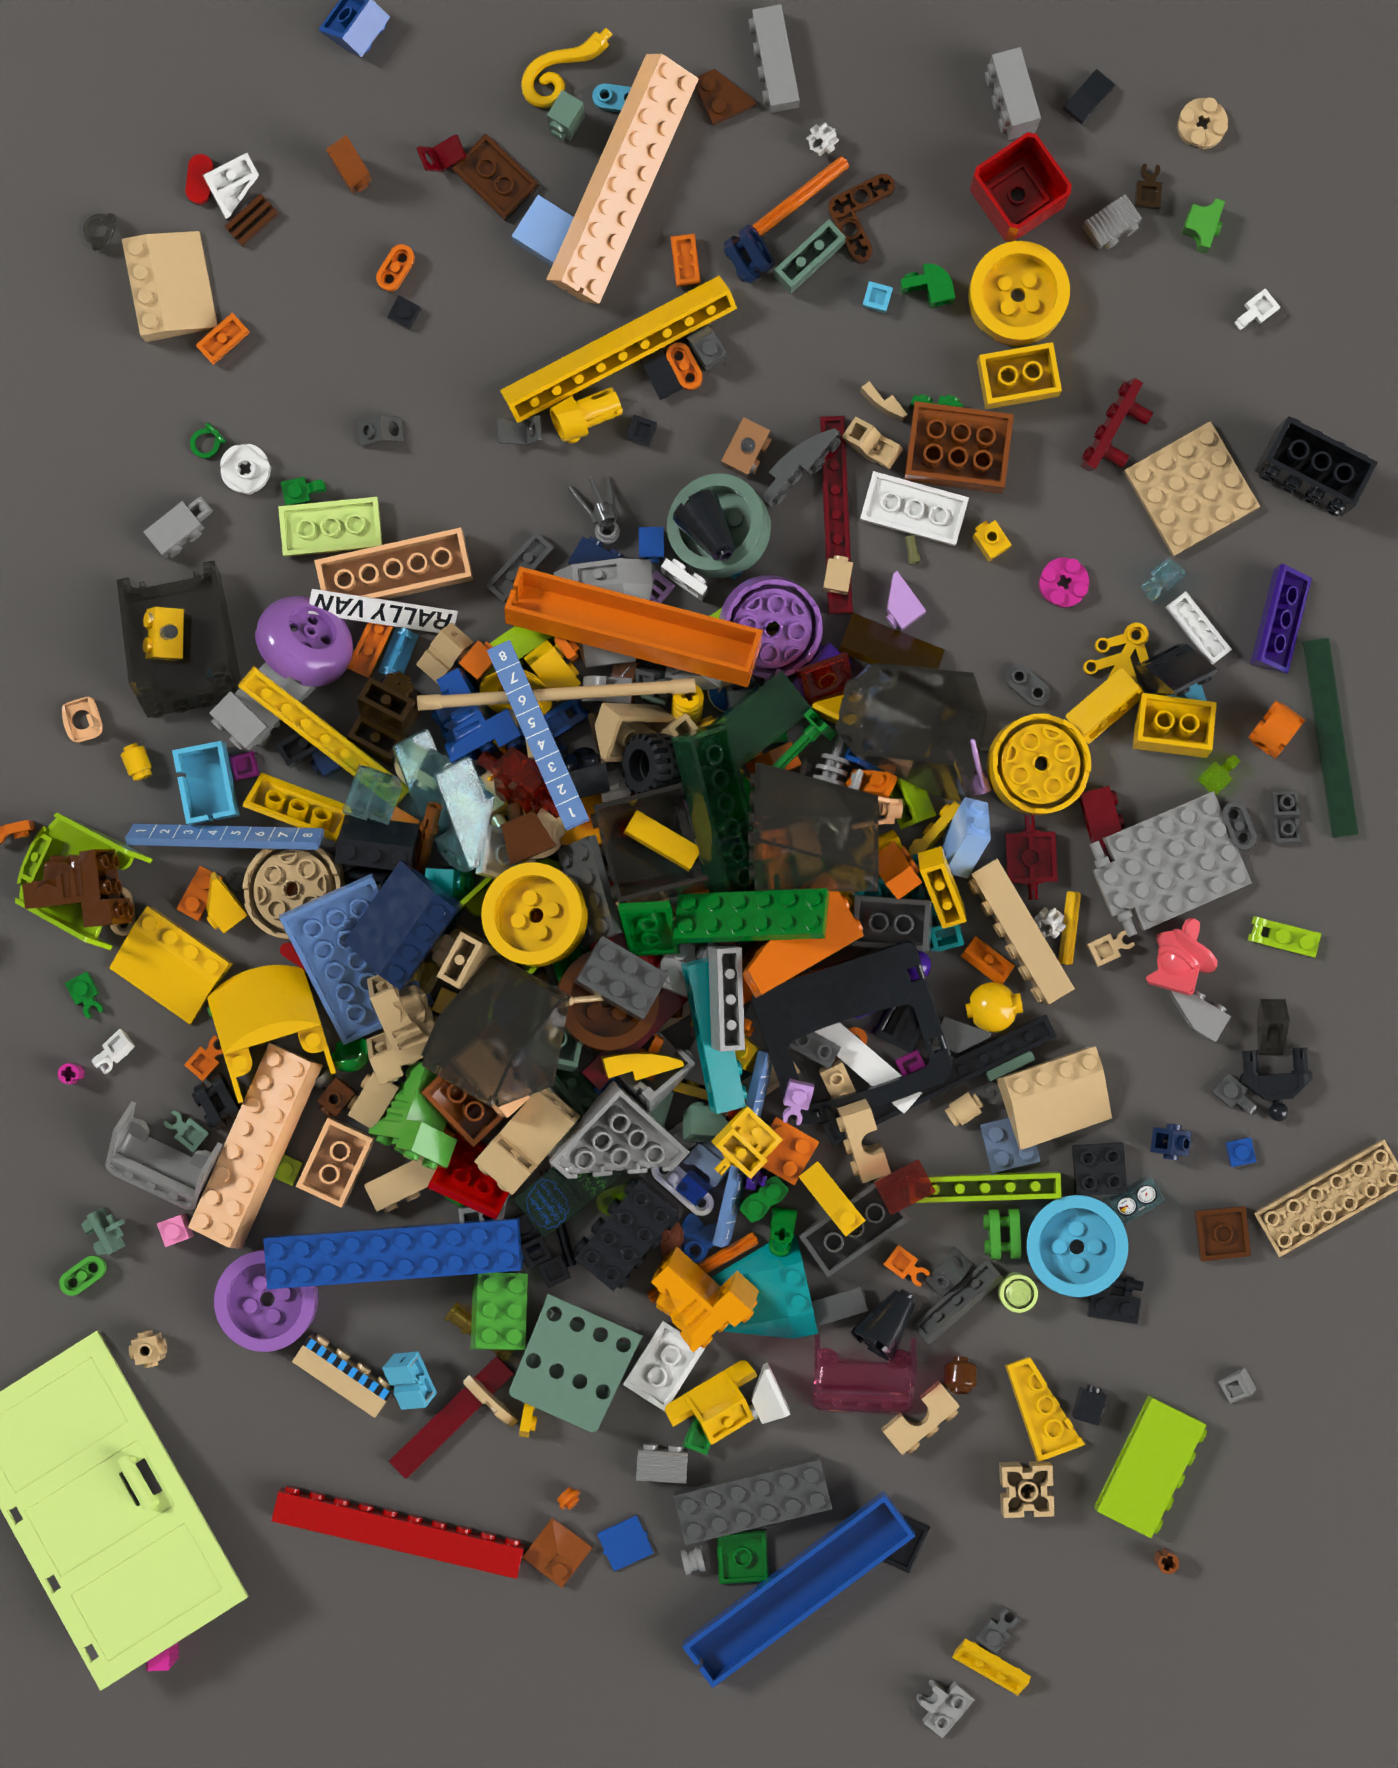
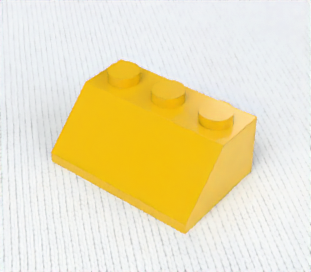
(1174, 725)

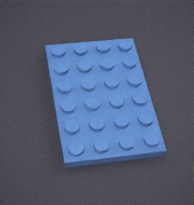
(334, 968)

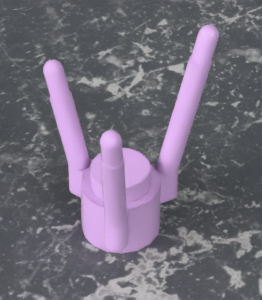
(981, 781)

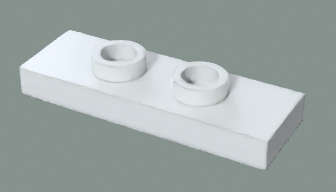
(1198, 628)

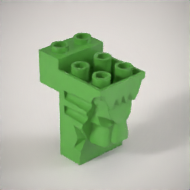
(415, 1124)

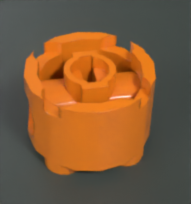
(1277, 730)

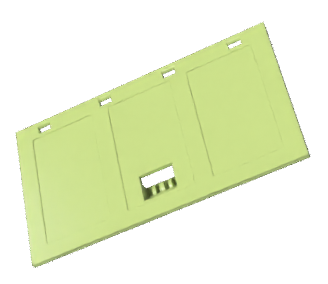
(124, 1570)

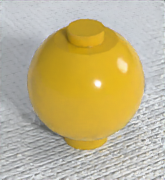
(993, 1006)

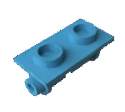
(398, 651)

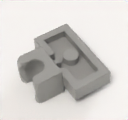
(944, 1706)

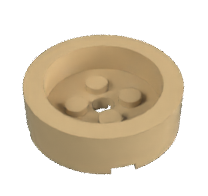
(274, 870)

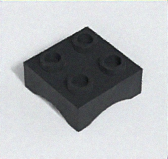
(1099, 1169)

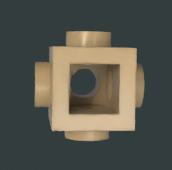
(156, 1345)

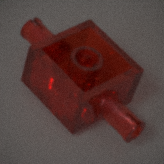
(519, 781)

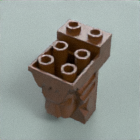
(84, 880)

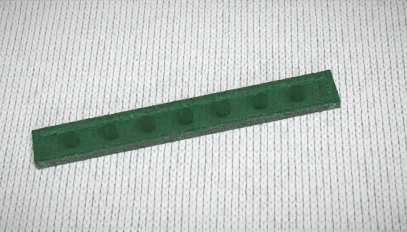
(1330, 737)

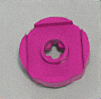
(1056, 594)

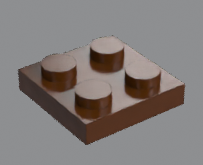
(1222, 1233)

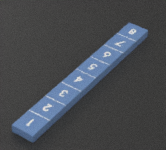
(538, 735)
(225, 836)
(736, 1177)

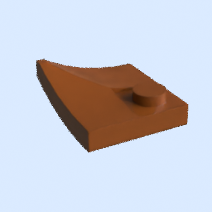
(557, 1552)

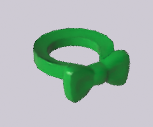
(218, 439)

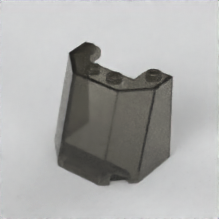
(635, 869)

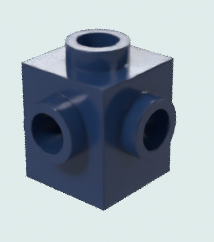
(1171, 1141)

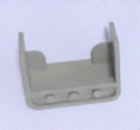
(157, 1166)

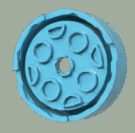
(1082, 1220)

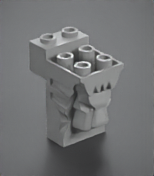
(248, 719)

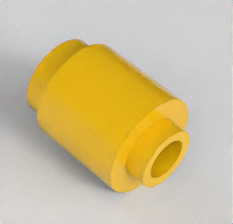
(136, 762)

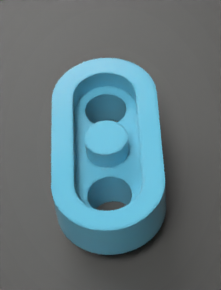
(615, 100)

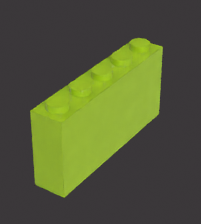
(1150, 1466)

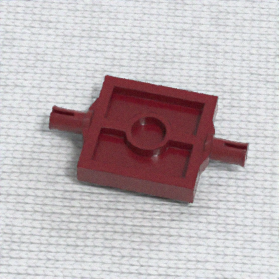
(1031, 857)

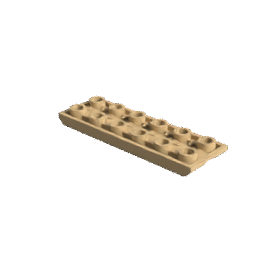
(1329, 1198)

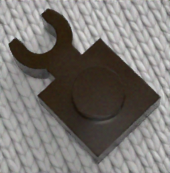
(1148, 191)

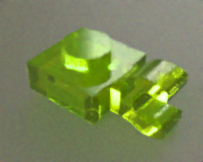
(1217, 776)

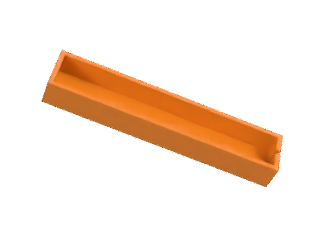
(633, 626)

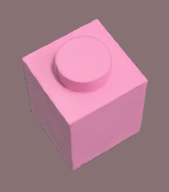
(175, 1230)

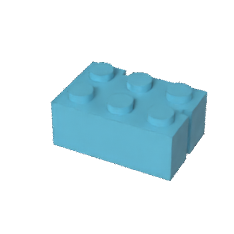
(208, 783)

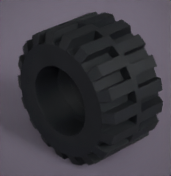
(650, 763)

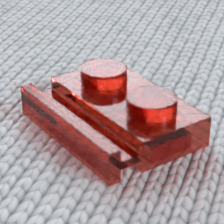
(904, 1186)

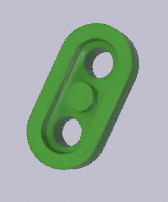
(83, 1274)

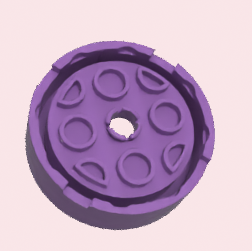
(785, 602)
(247, 1318)

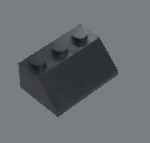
(376, 844)

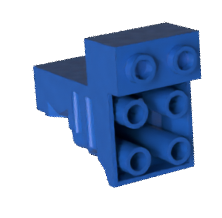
(473, 728)

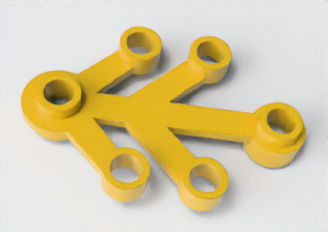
(1122, 659)

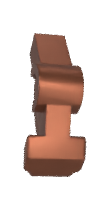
(672, 1239)

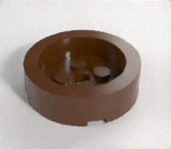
(600, 1026)

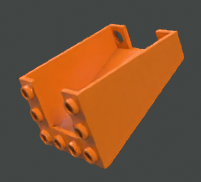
(776, 961)

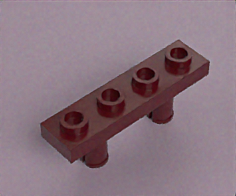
(1105, 433)

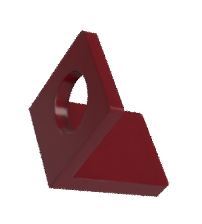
(442, 155)

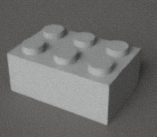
(1012, 93)

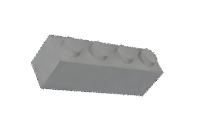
(775, 58)
(726, 998)

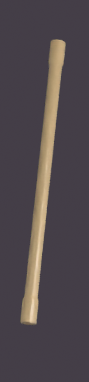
(674, 686)

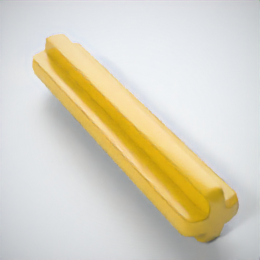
(1068, 935)

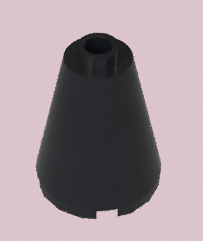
(706, 524)
(885, 1324)

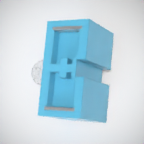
(410, 1379)

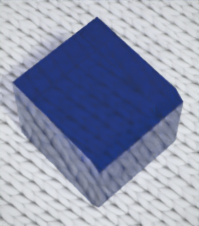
(693, 1187)

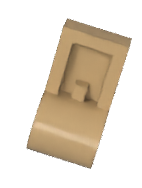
(836, 1079)

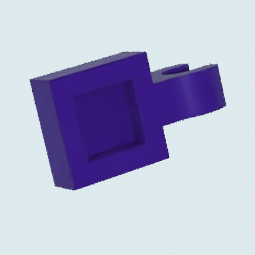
(757, 1179)

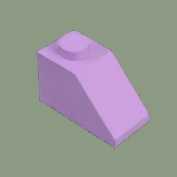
(902, 604)

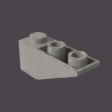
(1200, 1015)

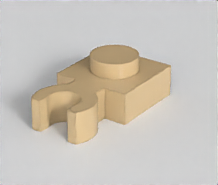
(1106, 949)

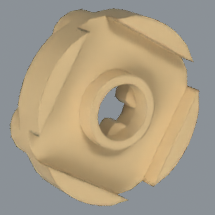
(1198, 136)

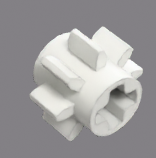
(822, 139)
(1050, 922)

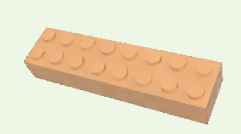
(255, 1146)

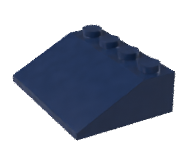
(402, 924)

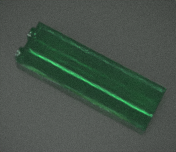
(763, 716)

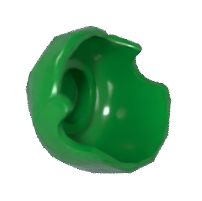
(350, 1056)

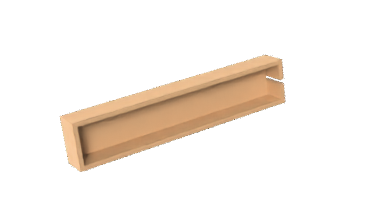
(622, 178)

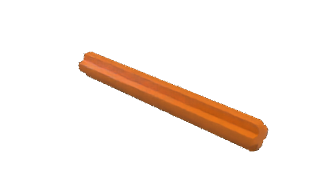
(801, 195)
(719, 1258)

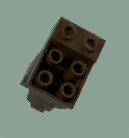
(385, 715)

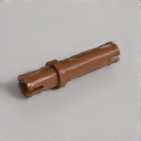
(428, 828)

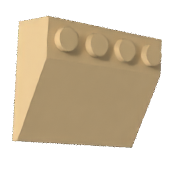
(169, 284)
(1056, 1097)

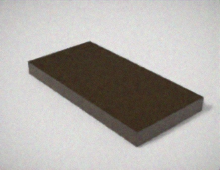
(881, 644)

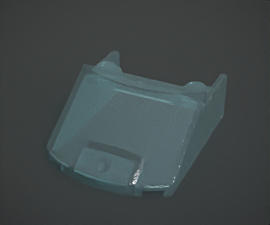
(459, 791)

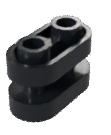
(204, 1097)

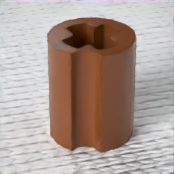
(1166, 1561)

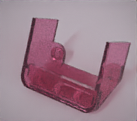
(863, 1384)

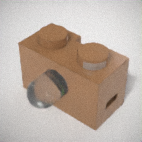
(745, 448)

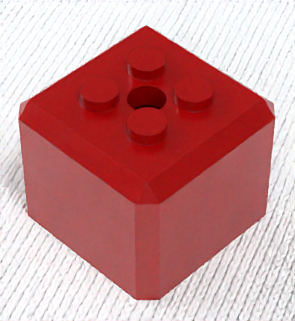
(1025, 167)

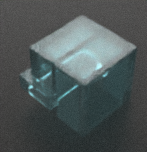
(372, 795)

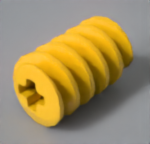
(688, 703)

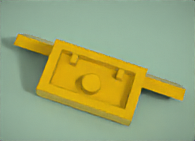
(716, 1403)

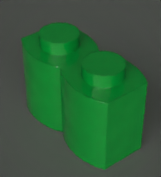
(757, 1203)

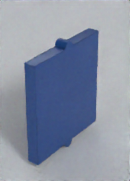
(625, 1543)

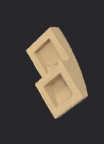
(889, 407)

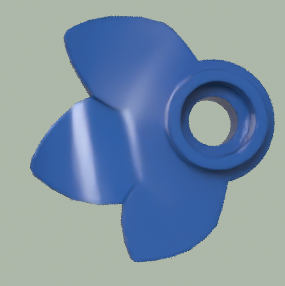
(697, 1235)

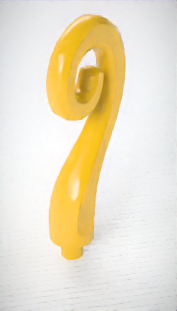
(587, 51)

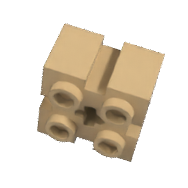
(1038, 1499)

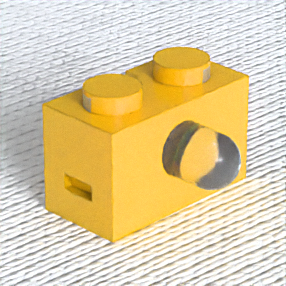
(164, 633)

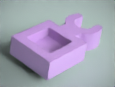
(797, 1097)

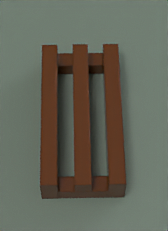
(244, 213)

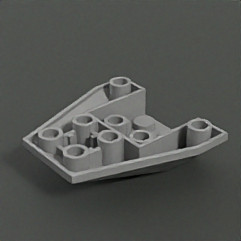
(619, 575)

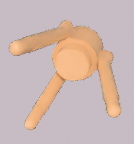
(890, 809)

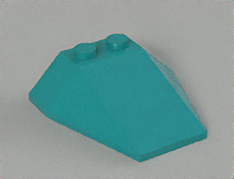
(783, 1295)

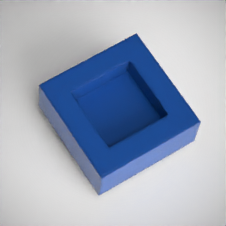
(1240, 1151)

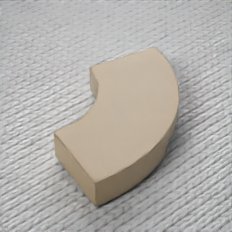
(486, 1397)

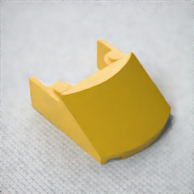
(261, 1008)

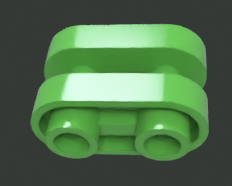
(994, 1246)

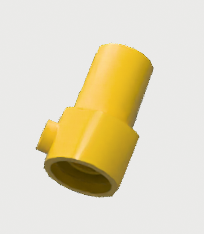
(575, 417)

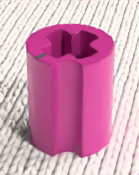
(70, 1073)

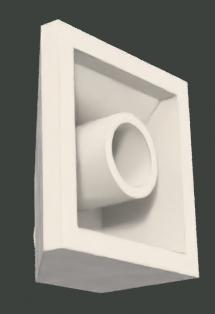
(767, 1398)

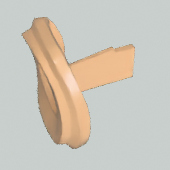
(95, 724)

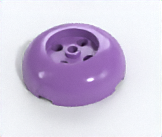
(313, 653)

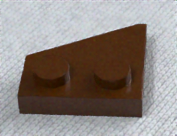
(721, 97)

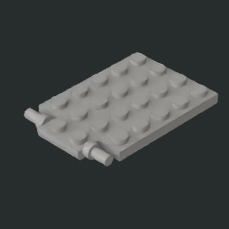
(1168, 864)

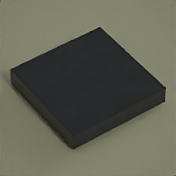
(906, 1555)

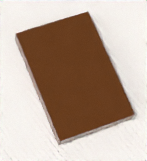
(495, 177)

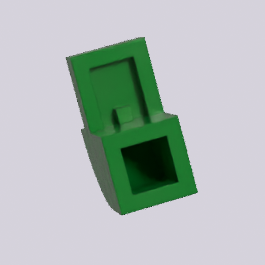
(935, 282)

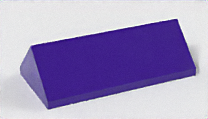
(1281, 619)

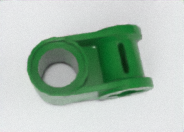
(781, 1230)

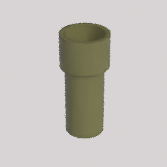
(913, 555)

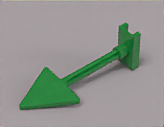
(810, 734)

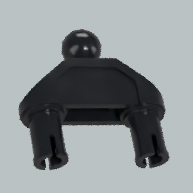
(1276, 1086)

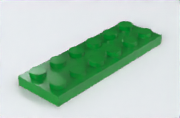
(751, 916)

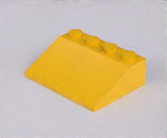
(170, 964)

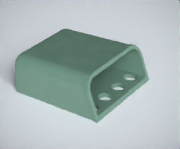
(572, 1366)

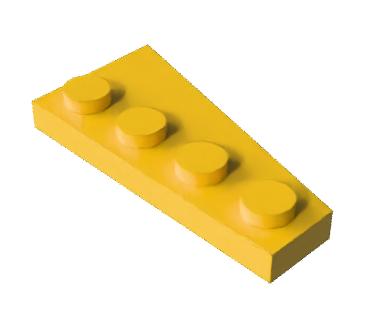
(1044, 1419)

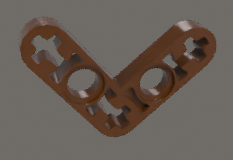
(849, 215)

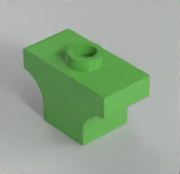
(1204, 224)

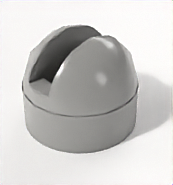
(324, 1079)

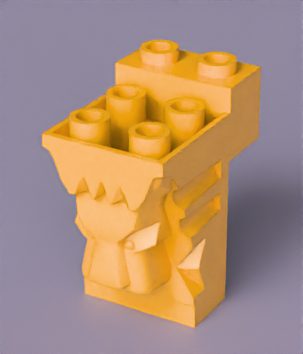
(698, 1302)

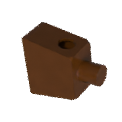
(524, 835)

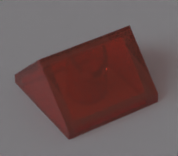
(824, 678)

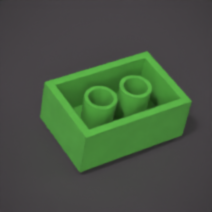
(499, 1311)

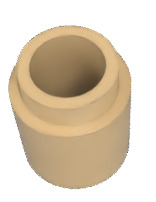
(964, 1109)

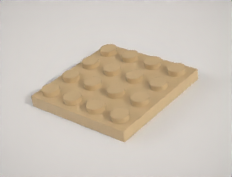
(1191, 488)

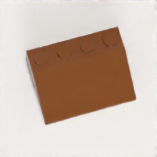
(958, 447)
(461, 1110)

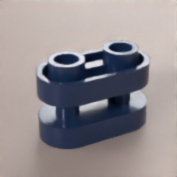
(748, 254)

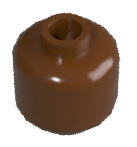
(960, 1375)

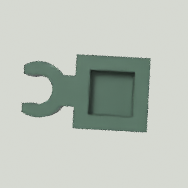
(189, 1133)

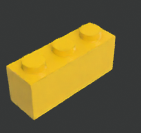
(942, 887)

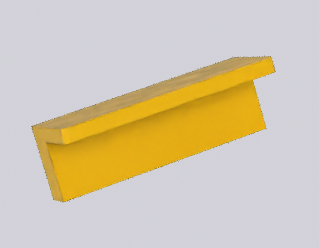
(1105, 705)

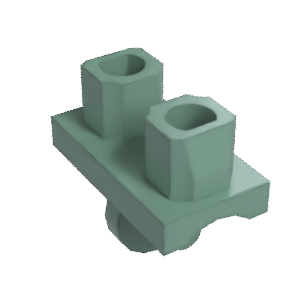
(106, 1229)

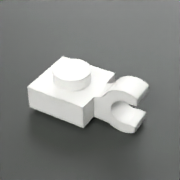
(1258, 308)
(115, 1049)

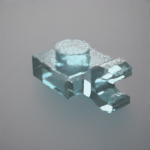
(1165, 576)

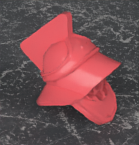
(1181, 959)

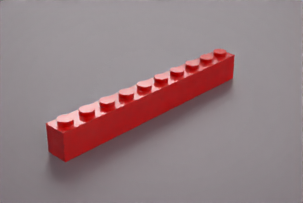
(398, 1532)

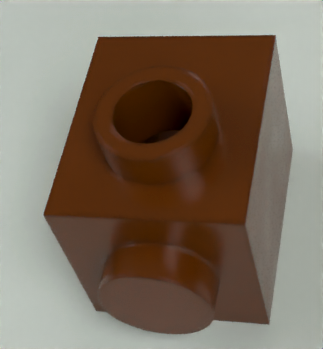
(336, 1097)

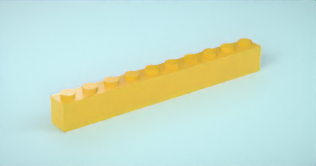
(618, 349)

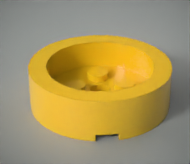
(1030, 270)
(1013, 768)
(509, 909)

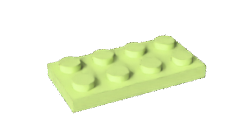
(330, 526)

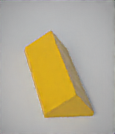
(295, 805)

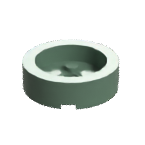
(746, 520)

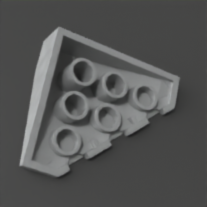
(616, 1137)

